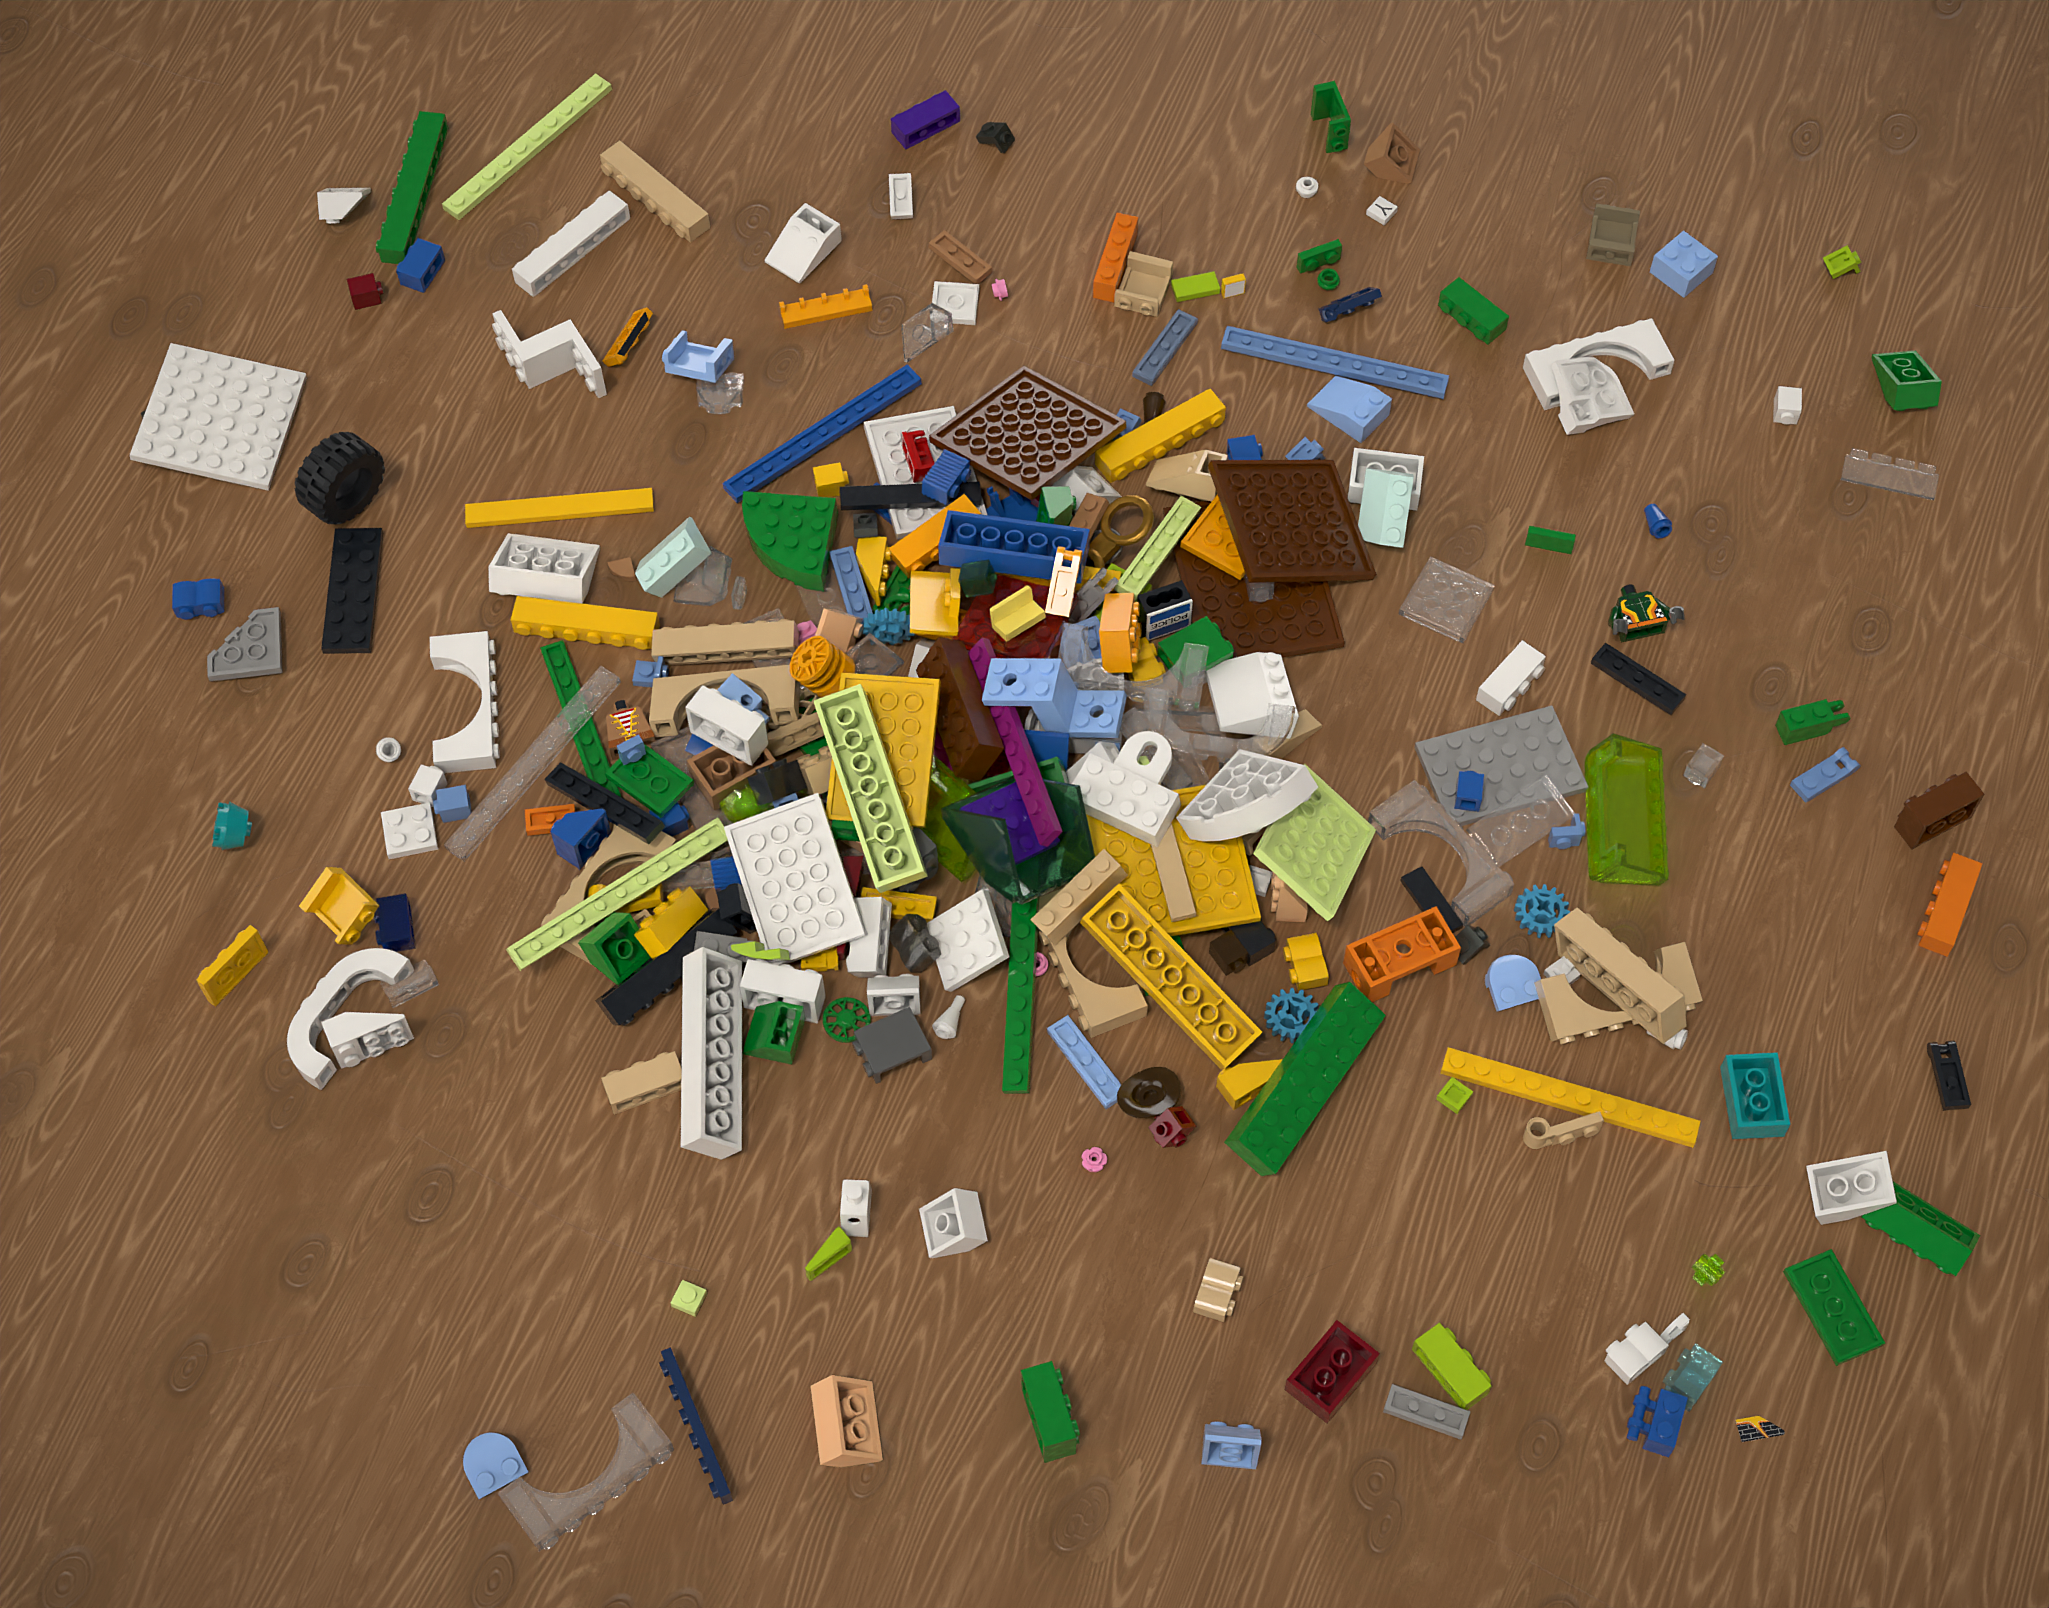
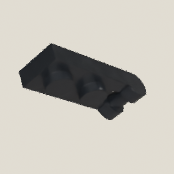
(1949, 1075)

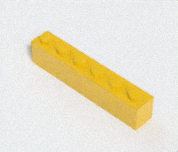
(1160, 436)
(584, 622)

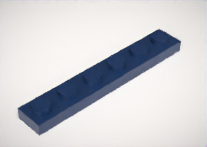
(699, 1437)

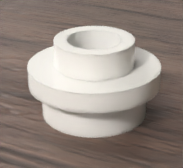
(1306, 187)

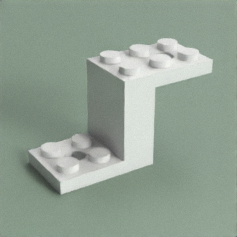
(549, 354)

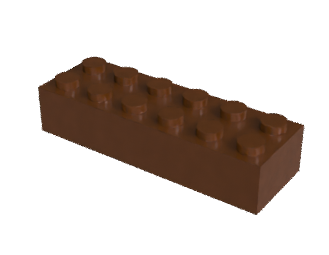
(962, 717)

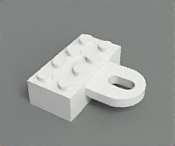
(1131, 793)

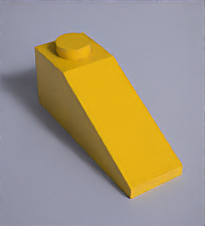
(1244, 1081)

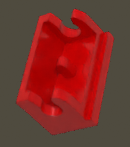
(917, 454)

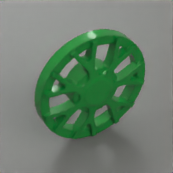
(845, 1019)

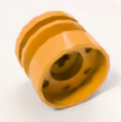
(819, 666)

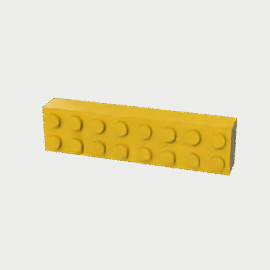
(1170, 977)

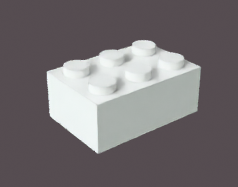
(1384, 461)
(727, 724)
(770, 983)

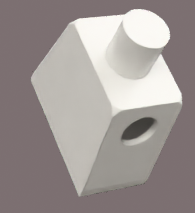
(855, 1204)

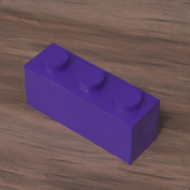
(925, 119)

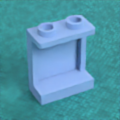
(697, 360)

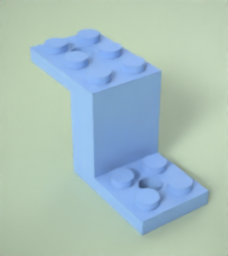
(1054, 697)

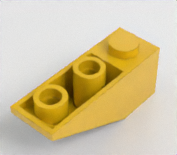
(872, 560)

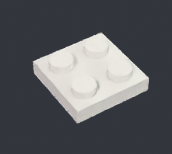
(409, 830)

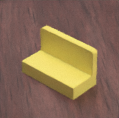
(1016, 614)

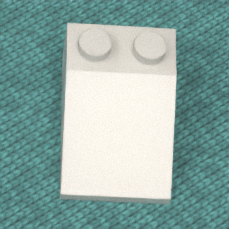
(1851, 1187)

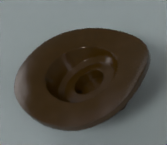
(1149, 1092)

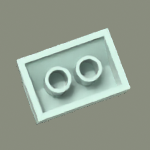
(1385, 506)
(672, 559)

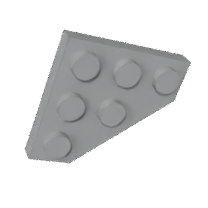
(249, 649)

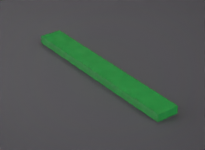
(587, 738)

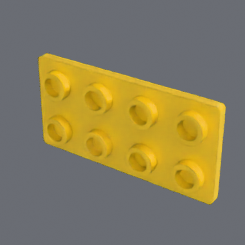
(934, 602)

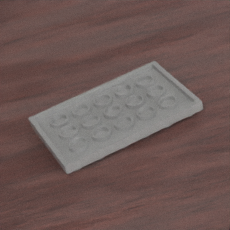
(1510, 756)

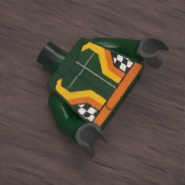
(1641, 615)

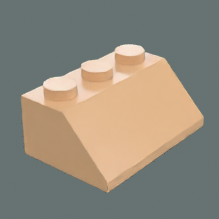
(846, 1422)

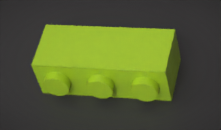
(1452, 1366)

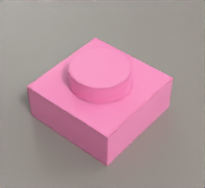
(806, 631)

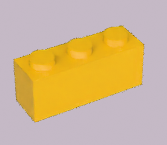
(670, 921)

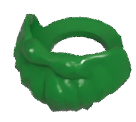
(903, 596)

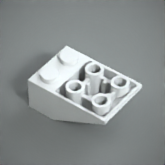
(804, 243)
(365, 1035)

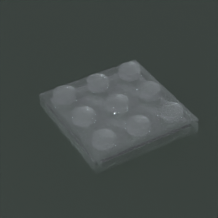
(1446, 599)

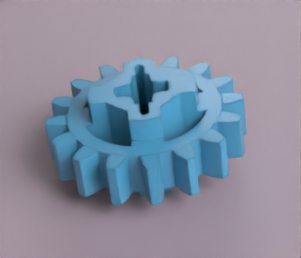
(888, 626)
(1541, 910)
(1285, 1023)

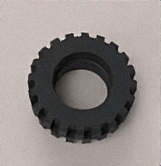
(339, 478)

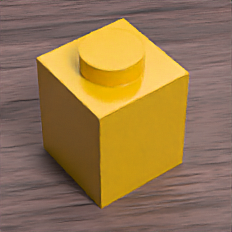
(829, 479)

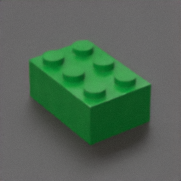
(1049, 1411)

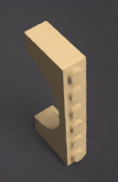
(673, 693)
(615, 851)
(1099, 1006)
(1570, 1015)

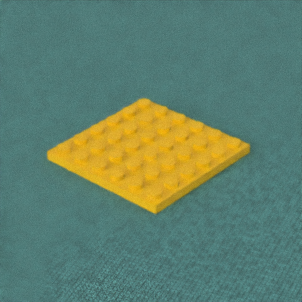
(1214, 871)

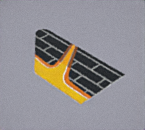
(1757, 1428)

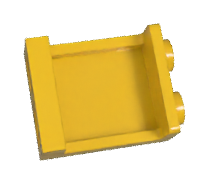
(340, 904)

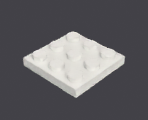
(968, 940)

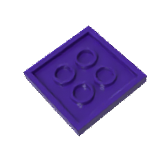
(1009, 805)

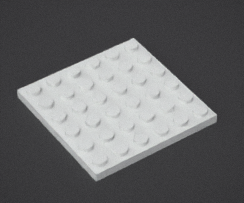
(218, 416)

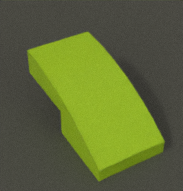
(758, 951)

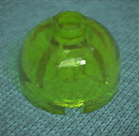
(742, 805)

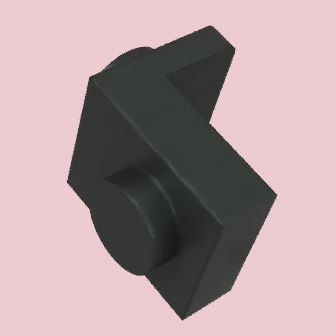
(996, 133)
(1471, 942)

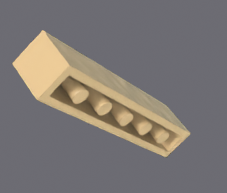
(654, 191)
(725, 642)

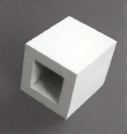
(1787, 405)
(426, 783)

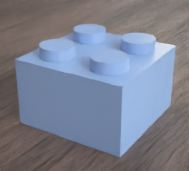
(1683, 264)

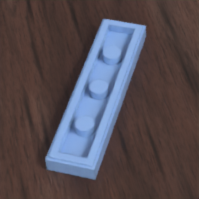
(1085, 1060)

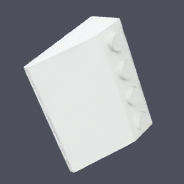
(543, 568)
(1245, 687)

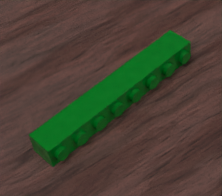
(412, 187)

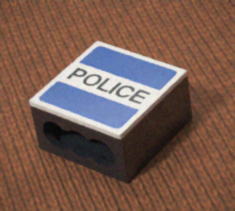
(1164, 610)

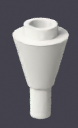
(947, 1023)

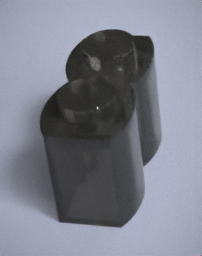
(914, 943)

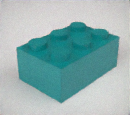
(1755, 1095)

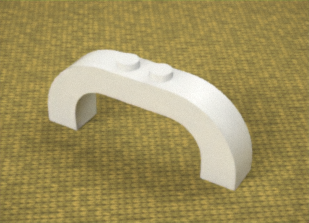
(326, 1000)

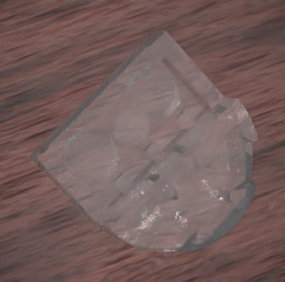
(722, 395)

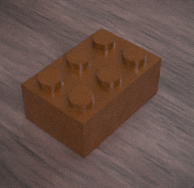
(1938, 809)

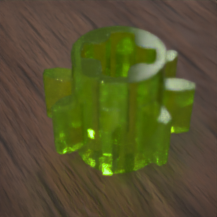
(1708, 1270)

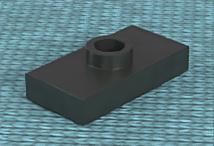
(865, 525)

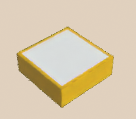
(1233, 285)

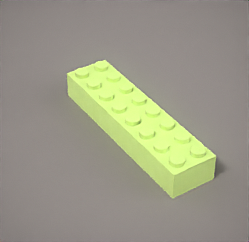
(870, 788)

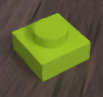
(1454, 1095)

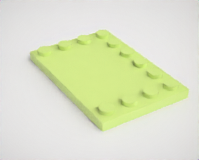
(1317, 848)

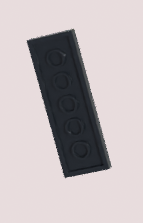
(352, 591)

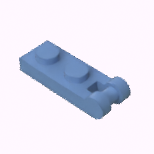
(1824, 775)

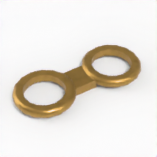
(1107, 542)

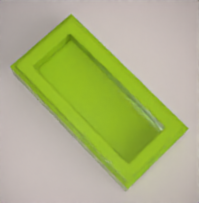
(1195, 286)

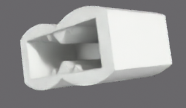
(1635, 1352)

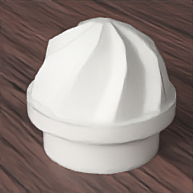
(388, 749)

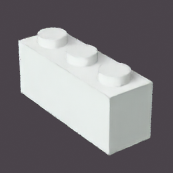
(1511, 678)
(870, 953)

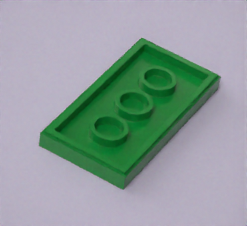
(1834, 1307)

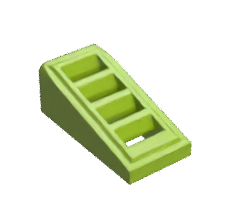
(832, 1251)

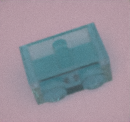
(1693, 1375)

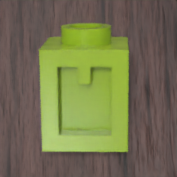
(1842, 262)

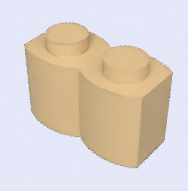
(1217, 1290)

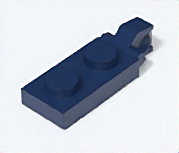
(1348, 303)

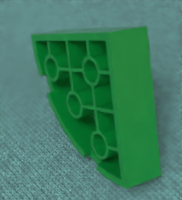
(792, 534)

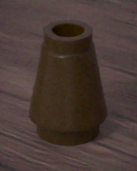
(1153, 405)

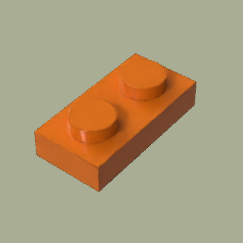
(542, 819)

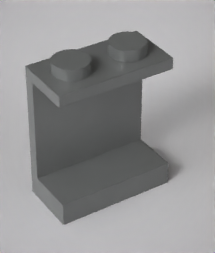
(891, 1043)

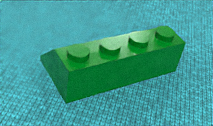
(1925, 1230)

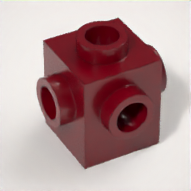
(1172, 1127)

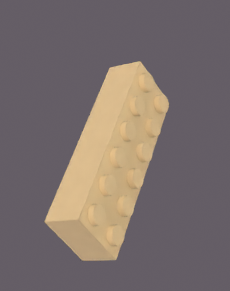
(1621, 975)

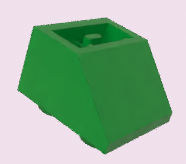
(775, 1032)

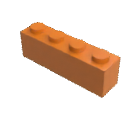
(1115, 257)
(1949, 905)

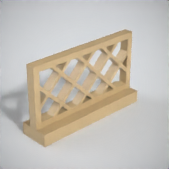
(796, 733)

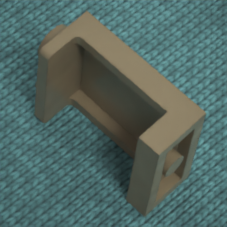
(1613, 234)

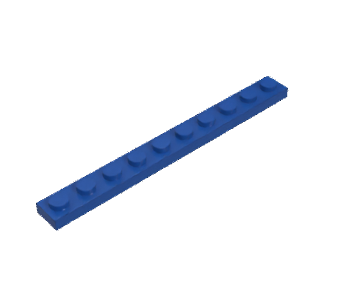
(822, 433)

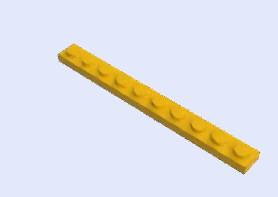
(1570, 1097)

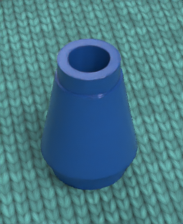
(1657, 521)

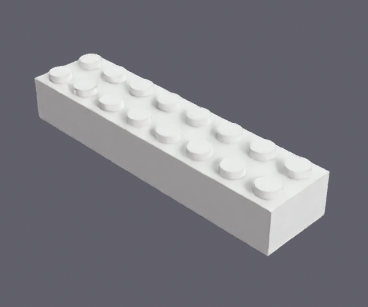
(711, 1054)

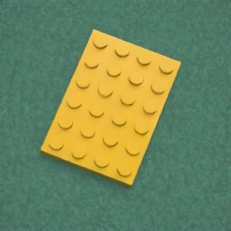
(907, 725)

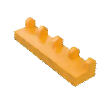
(825, 307)

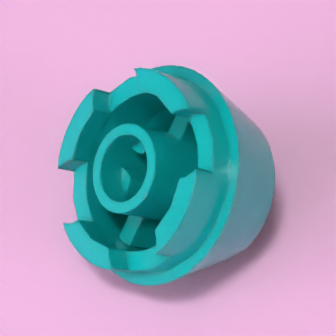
(231, 826)

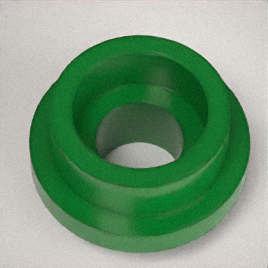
(1332, 276)

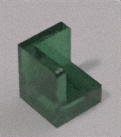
(977, 578)

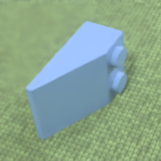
(1352, 406)
(1231, 1445)

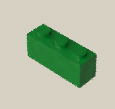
(1473, 310)

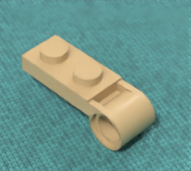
(1561, 1133)

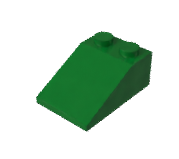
(1907, 380)

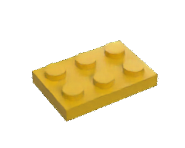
(232, 965)

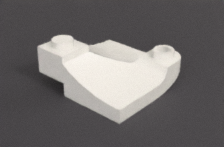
(1589, 394)

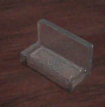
(419, 982)

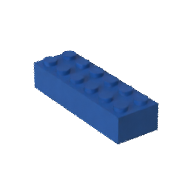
(1009, 544)

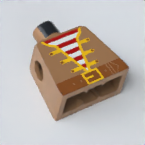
(626, 724)

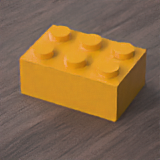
(1119, 632)

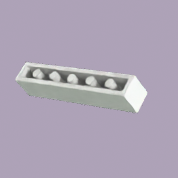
(571, 243)

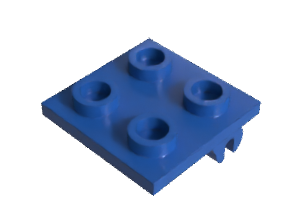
(1014, 506)

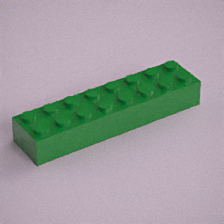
(1305, 1079)

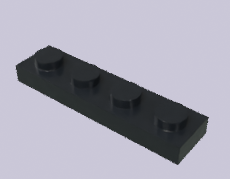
(1638, 678)

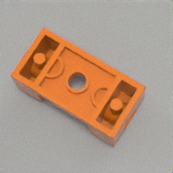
(1377, 963)

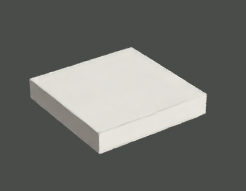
(959, 299)

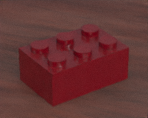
(1331, 1371)

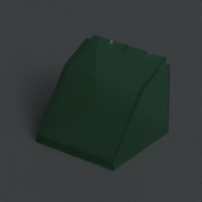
(990, 850)

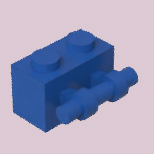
(1664, 1421)

